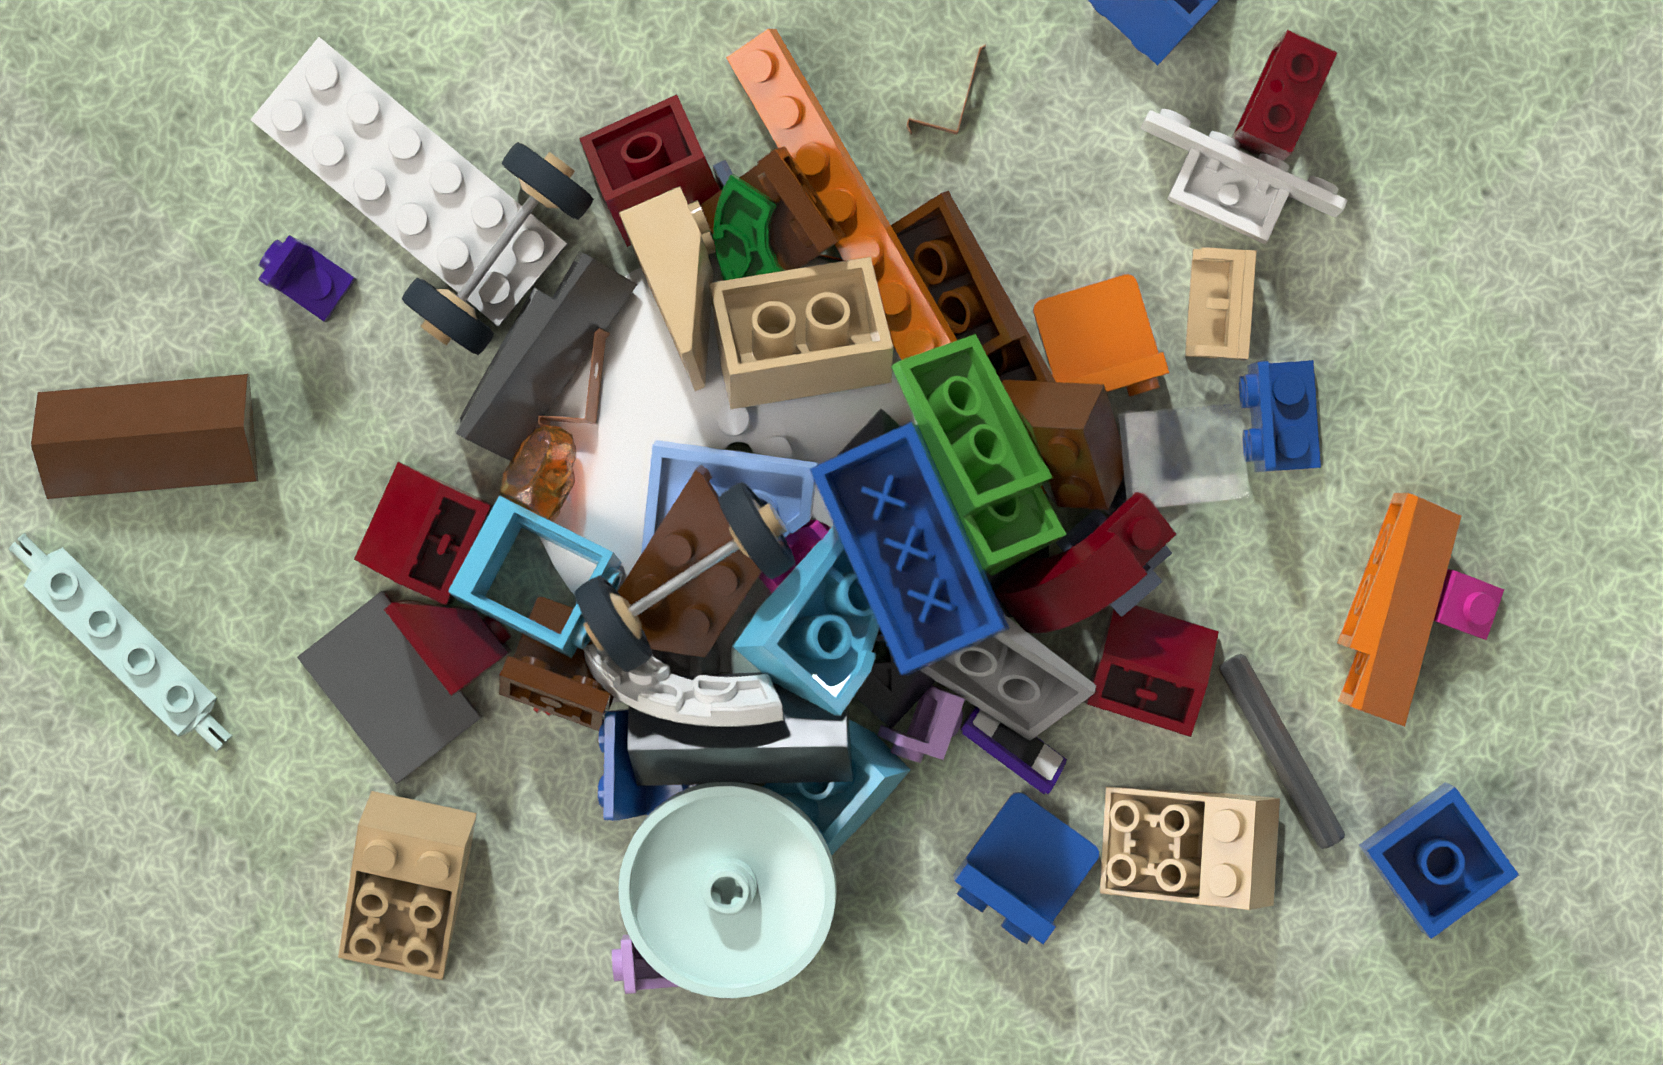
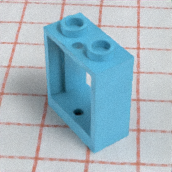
(490, 552)

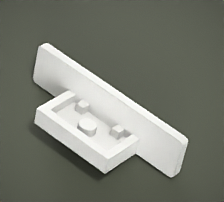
(1234, 185)

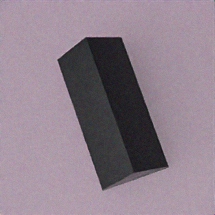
(799, 749)

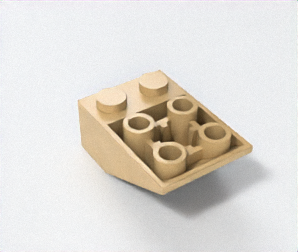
(1190, 847)
(406, 884)

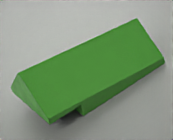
(981, 452)

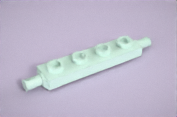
(120, 642)

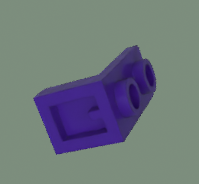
(305, 276)

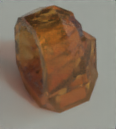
(541, 472)

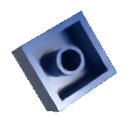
(1438, 860)

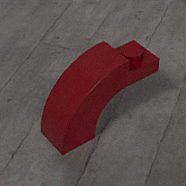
(1090, 575)

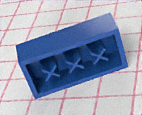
(909, 549)

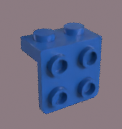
(1025, 868)

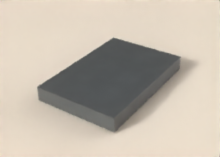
(387, 690)

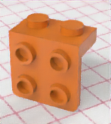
(1101, 337)

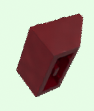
(422, 532)
(1153, 669)

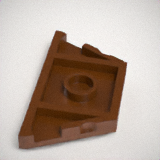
(700, 610)

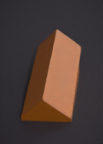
(1397, 606)

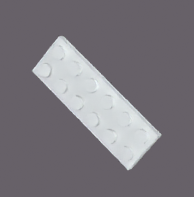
(406, 179)

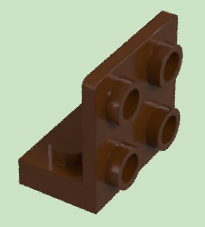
(801, 222)
(551, 679)

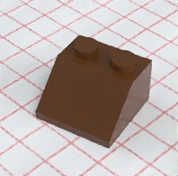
(1074, 437)

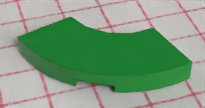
(744, 231)

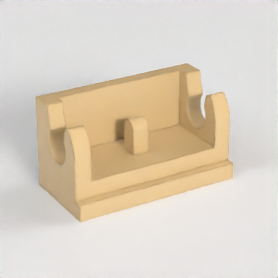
(1220, 303)

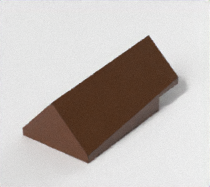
(968, 288)
(145, 436)

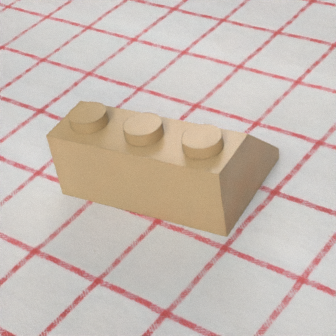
(801, 333)

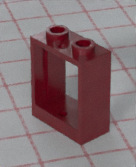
(1284, 96)

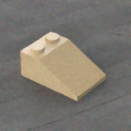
(673, 254)

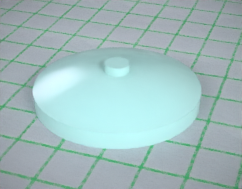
(727, 889)

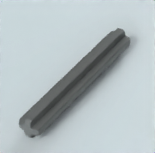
(1282, 751)

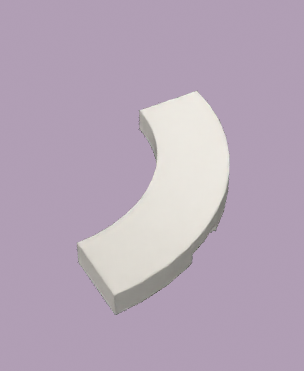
(678, 699)

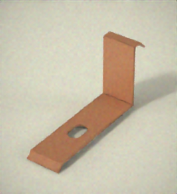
(942, 128)
(593, 387)

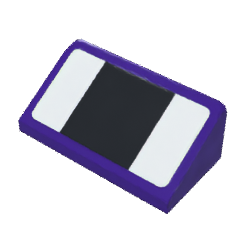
(1029, 759)

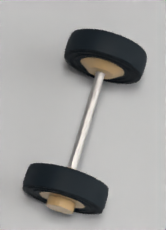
(448, 314)
(615, 623)

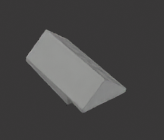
(1014, 681)

